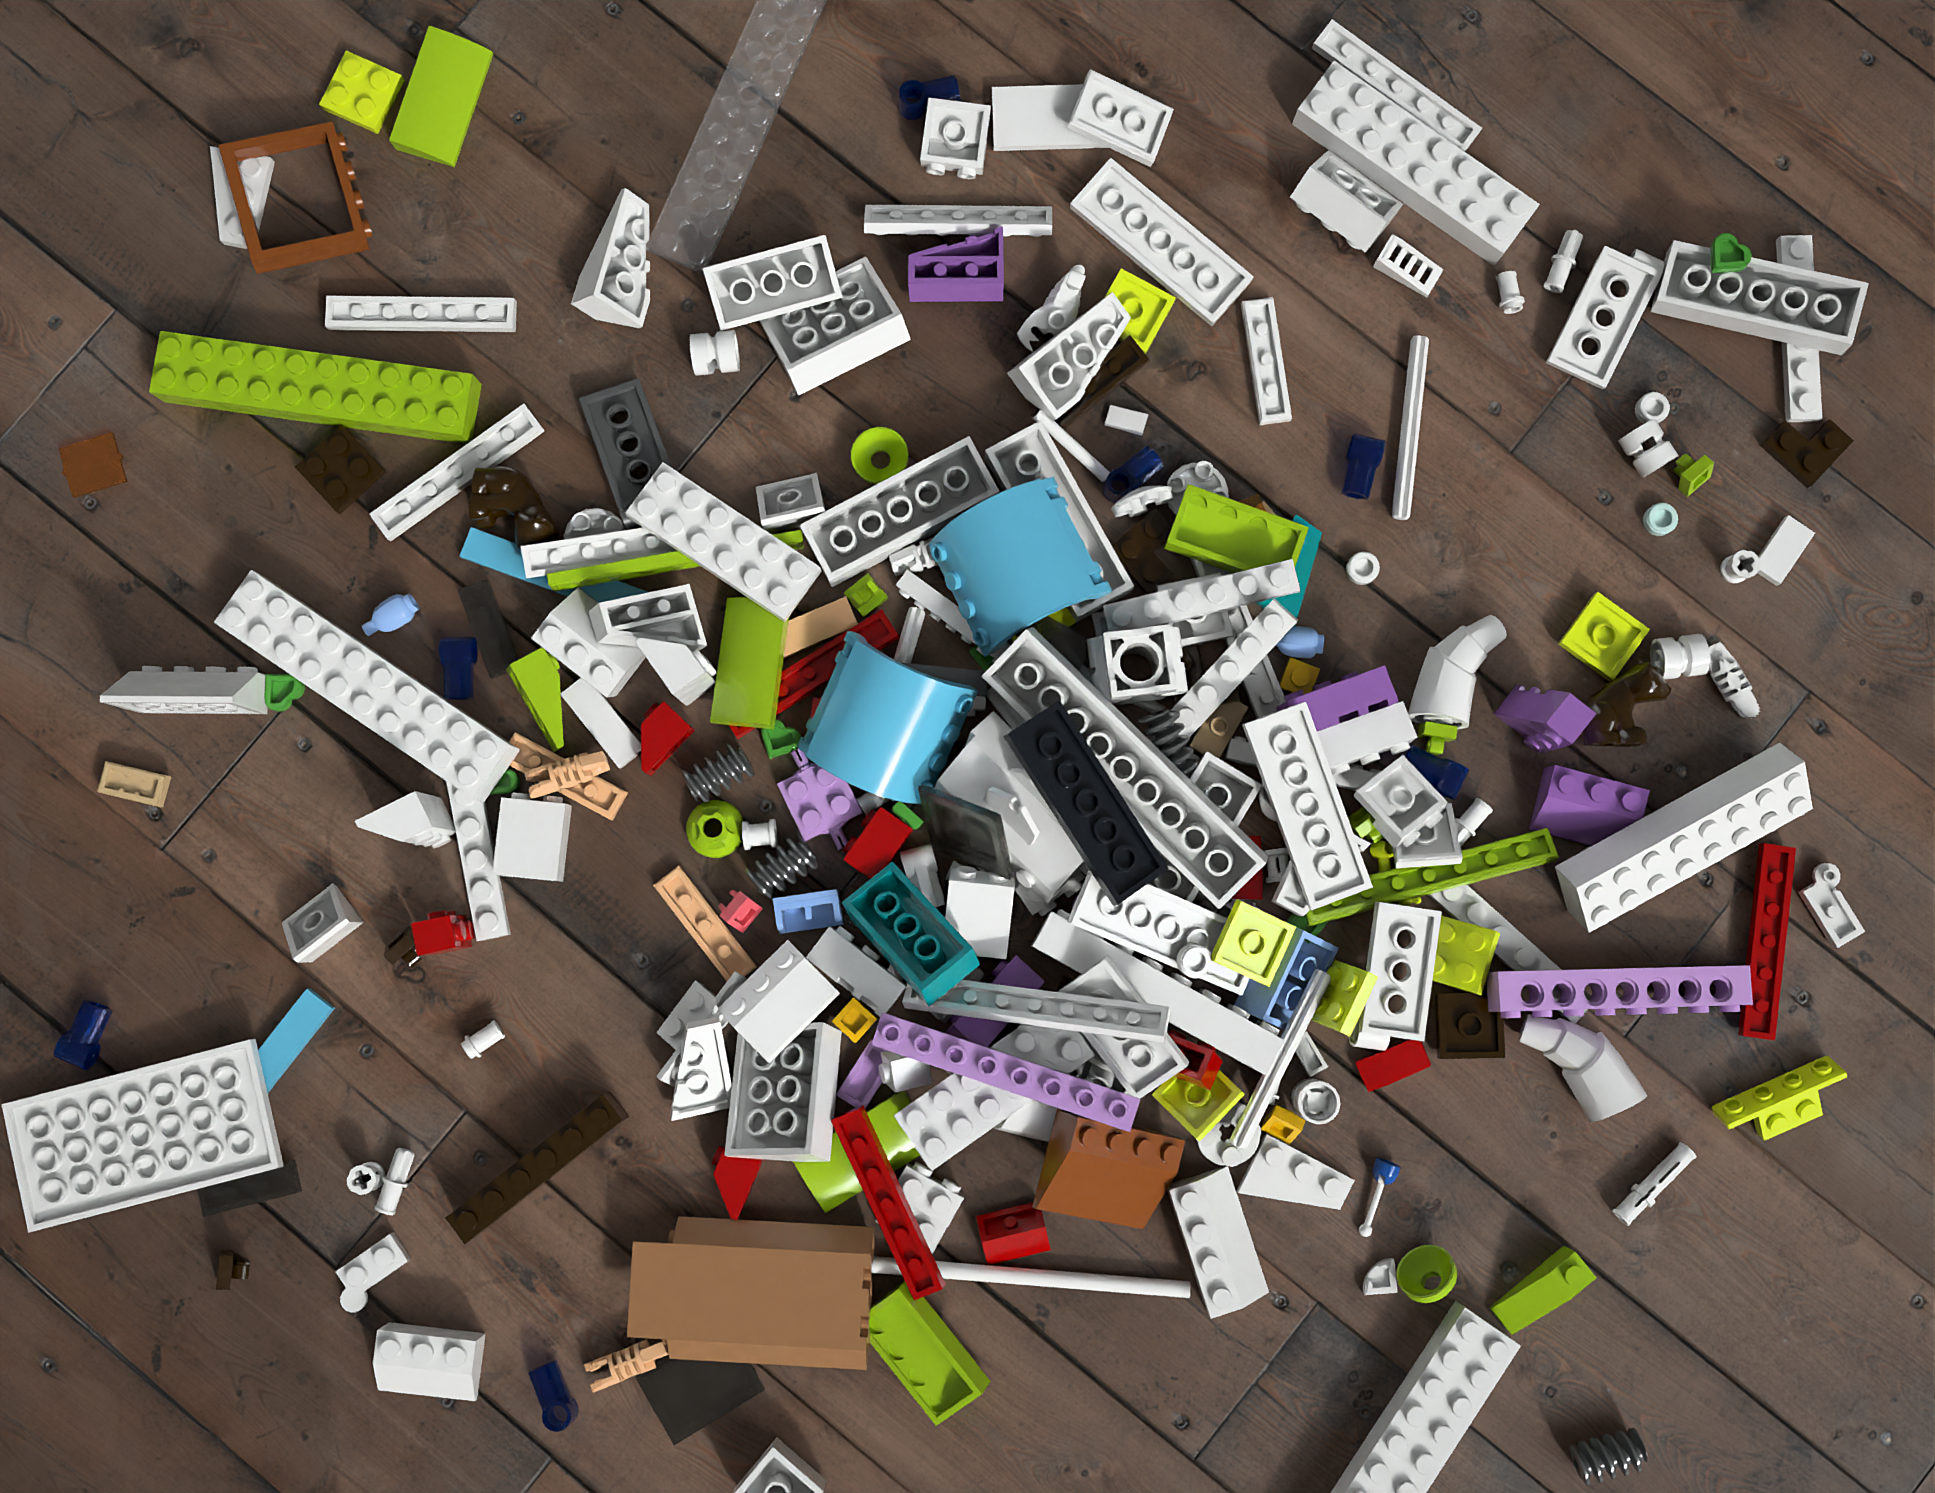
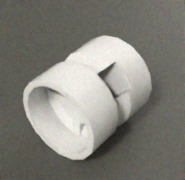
(714, 352)
(1653, 458)
(1686, 656)
(1315, 1101)

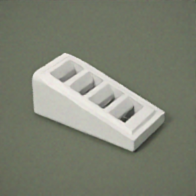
(1406, 251)

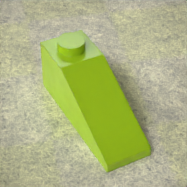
(539, 687)
(1543, 1290)

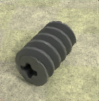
(1168, 739)
(718, 773)
(782, 867)
(1608, 1455)

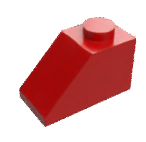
(661, 736)
(735, 1179)

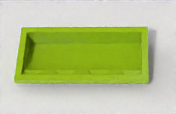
(441, 97)
(1232, 533)
(749, 666)
(835, 1180)
(924, 1354)

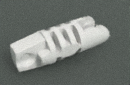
(912, 558)
(1732, 681)

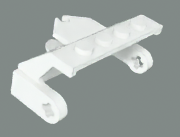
(995, 779)

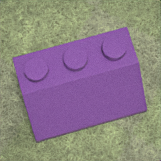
(1585, 805)

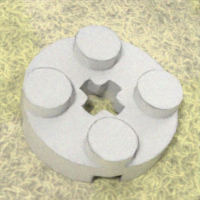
(1224, 1151)

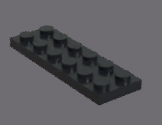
(1086, 803)

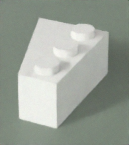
(655, 615)

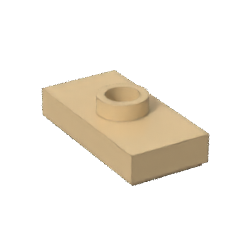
(1218, 729)
(134, 784)

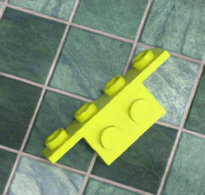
(1783, 1100)

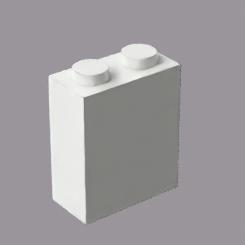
(532, 837)
(981, 909)

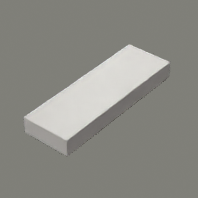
(602, 722)

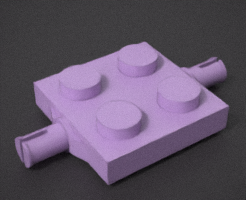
(819, 801)

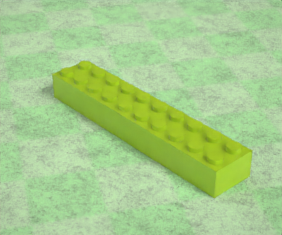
(315, 387)

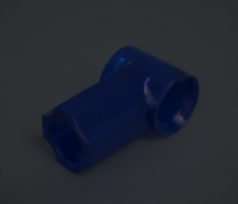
(942, 88)
(1363, 457)
(1133, 473)
(458, 658)
(1443, 774)
(80, 1043)
(553, 1391)

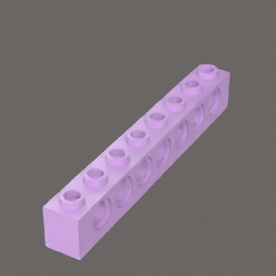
(1731, 985)
(1006, 1072)

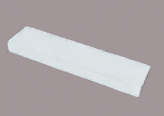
(1266, 361)

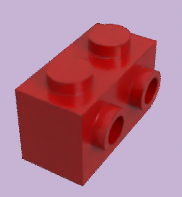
(877, 843)
(442, 933)
(1202, 1061)

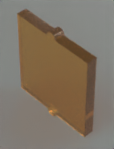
(93, 465)

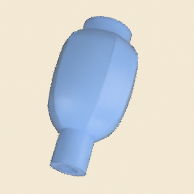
(391, 614)
(1301, 642)

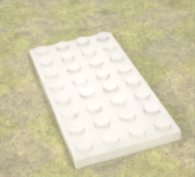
(142, 1135)

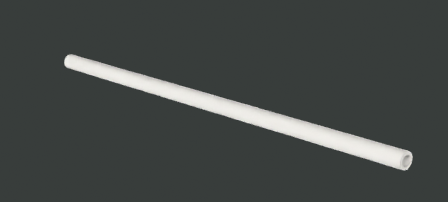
(1048, 1278)

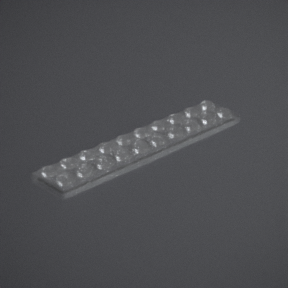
(733, 131)

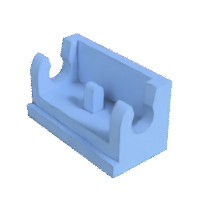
(808, 911)

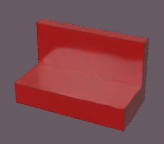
(1012, 1233)

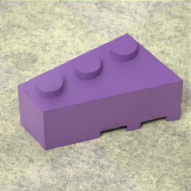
(959, 271)
(1346, 699)
(1545, 719)
(984, 1031)

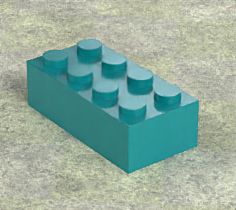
(911, 933)

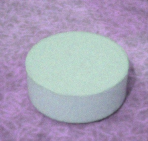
(1660, 519)

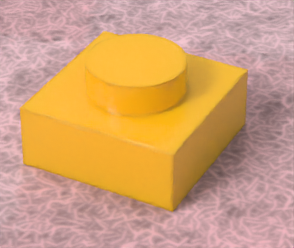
(1298, 676)
(854, 1020)
(1283, 1124)

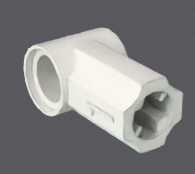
(921, 870)

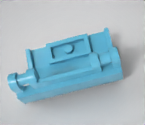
(1015, 562)
(885, 723)

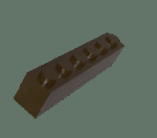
(537, 1167)

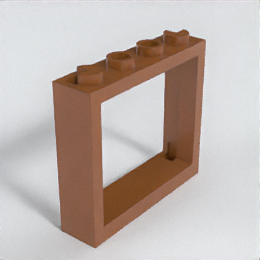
(305, 251)

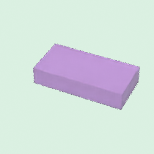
(863, 1078)

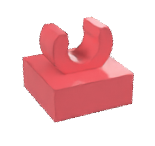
(740, 911)

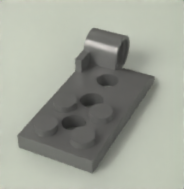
(610, 436)

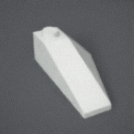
(615, 272)
(1064, 365)

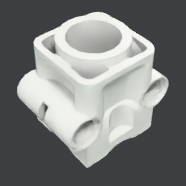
(1160, 647)

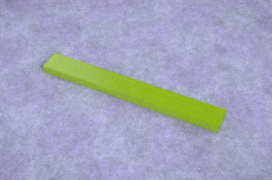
(640, 567)
(1414, 882)

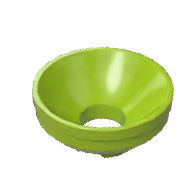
(879, 440)
(731, 832)
(1422, 1264)

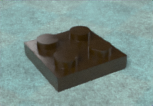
(340, 469)
(1467, 1027)

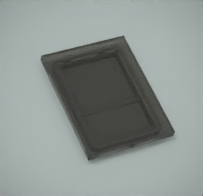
(966, 831)
(696, 1392)

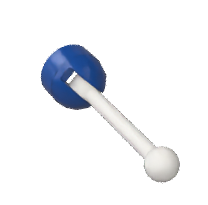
(1385, 1173)

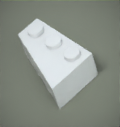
(857, 969)

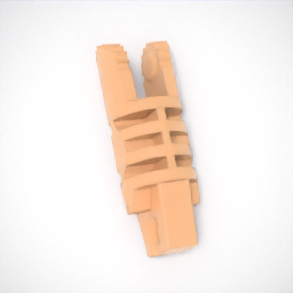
(566, 773)
(627, 1363)

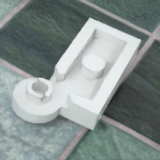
(1830, 906)
(370, 1269)

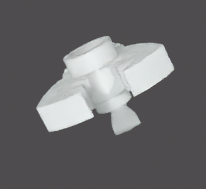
(1058, 310)

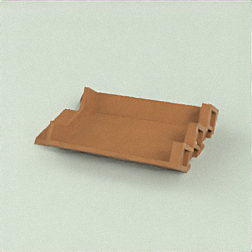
(756, 1292)

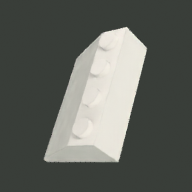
(839, 333)
(189, 691)
(786, 1104)

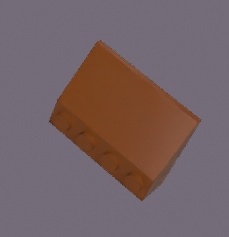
(1106, 1170)

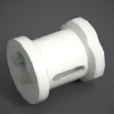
(1749, 562)
(759, 834)
(1282, 854)
(365, 1187)

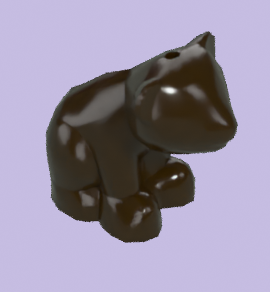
(508, 492)
(1614, 707)

